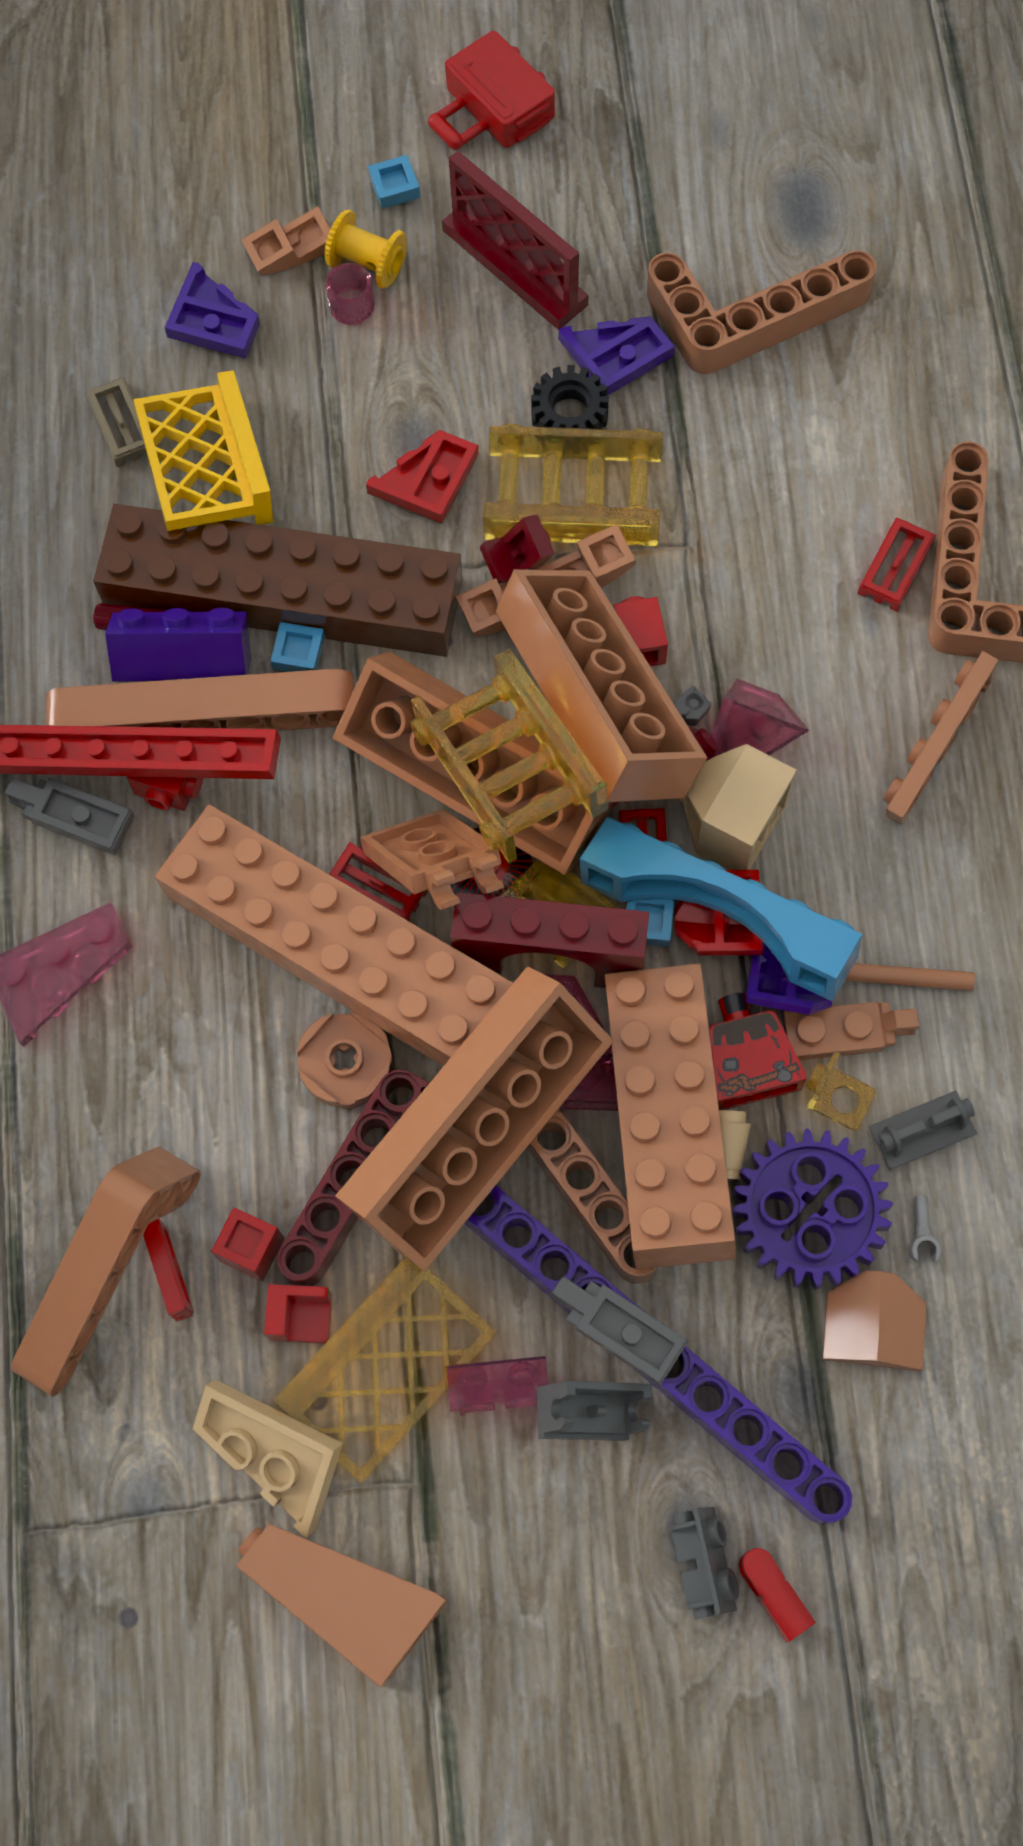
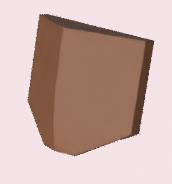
(875, 1322)

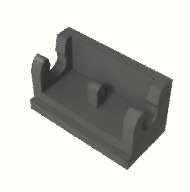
(591, 1410)

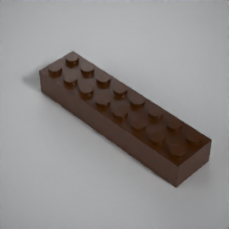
(277, 575)

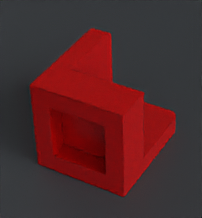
(248, 1244)
(298, 1313)

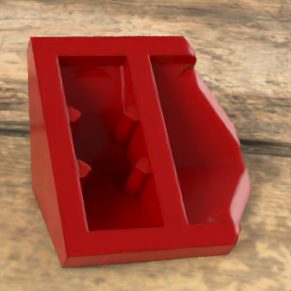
(712, 931)

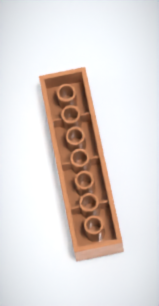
(330, 935)

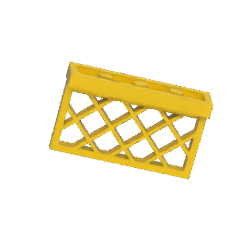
(240, 455)

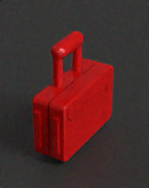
(499, 92)

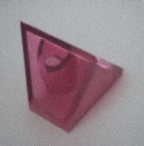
(756, 719)

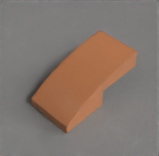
(285, 247)

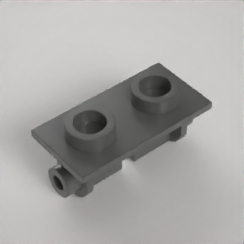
(924, 1129)
(712, 1581)

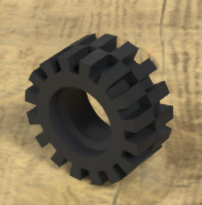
(570, 386)

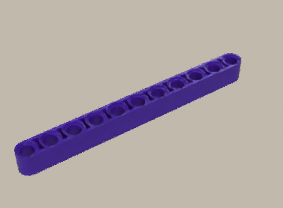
(694, 1373)

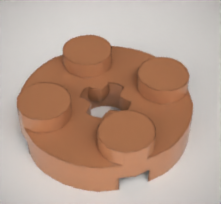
(316, 1060)

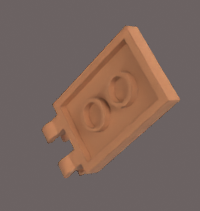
(433, 855)

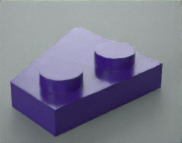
(211, 316)
(618, 349)

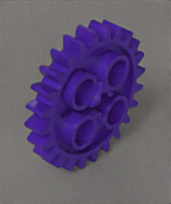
(844, 1237)

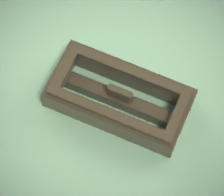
(132, 448)

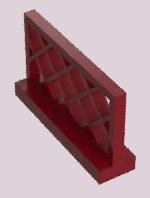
(513, 244)

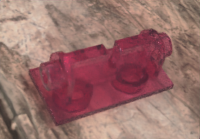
(484, 1384)

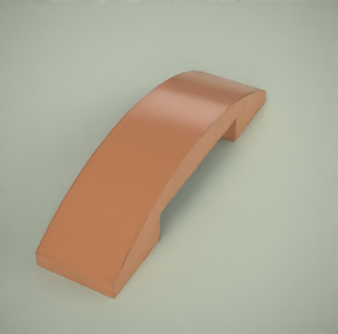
(602, 553)

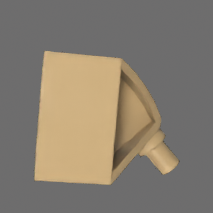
(737, 805)

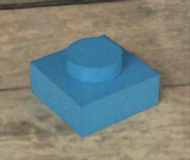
(394, 181)
(297, 648)
(659, 919)

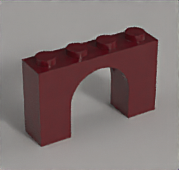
(498, 927)

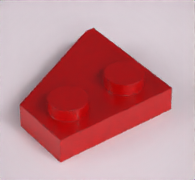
(427, 477)

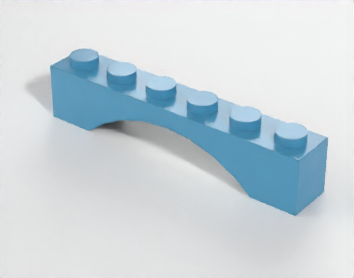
(635, 866)

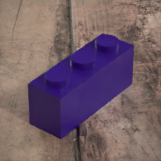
(177, 644)

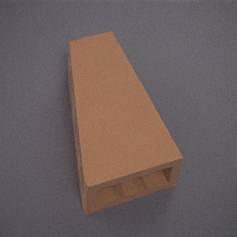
(347, 1603)

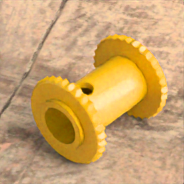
(365, 248)

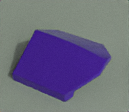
(770, 987)

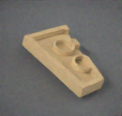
(274, 1449)

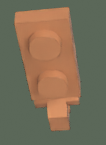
(848, 1029)

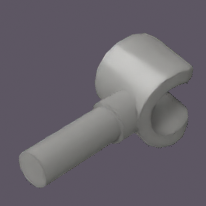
(923, 1231)

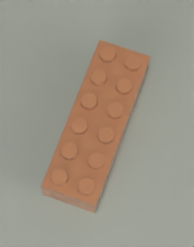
(600, 684)
(380, 730)
(475, 1117)
(669, 1118)

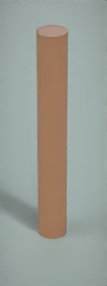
(912, 976)

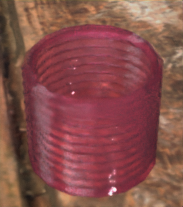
(348, 277)

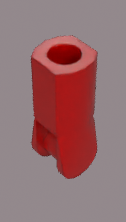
(775, 1593)

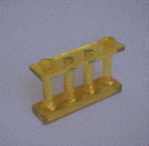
(573, 523)
(533, 717)

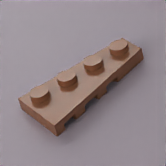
(947, 718)

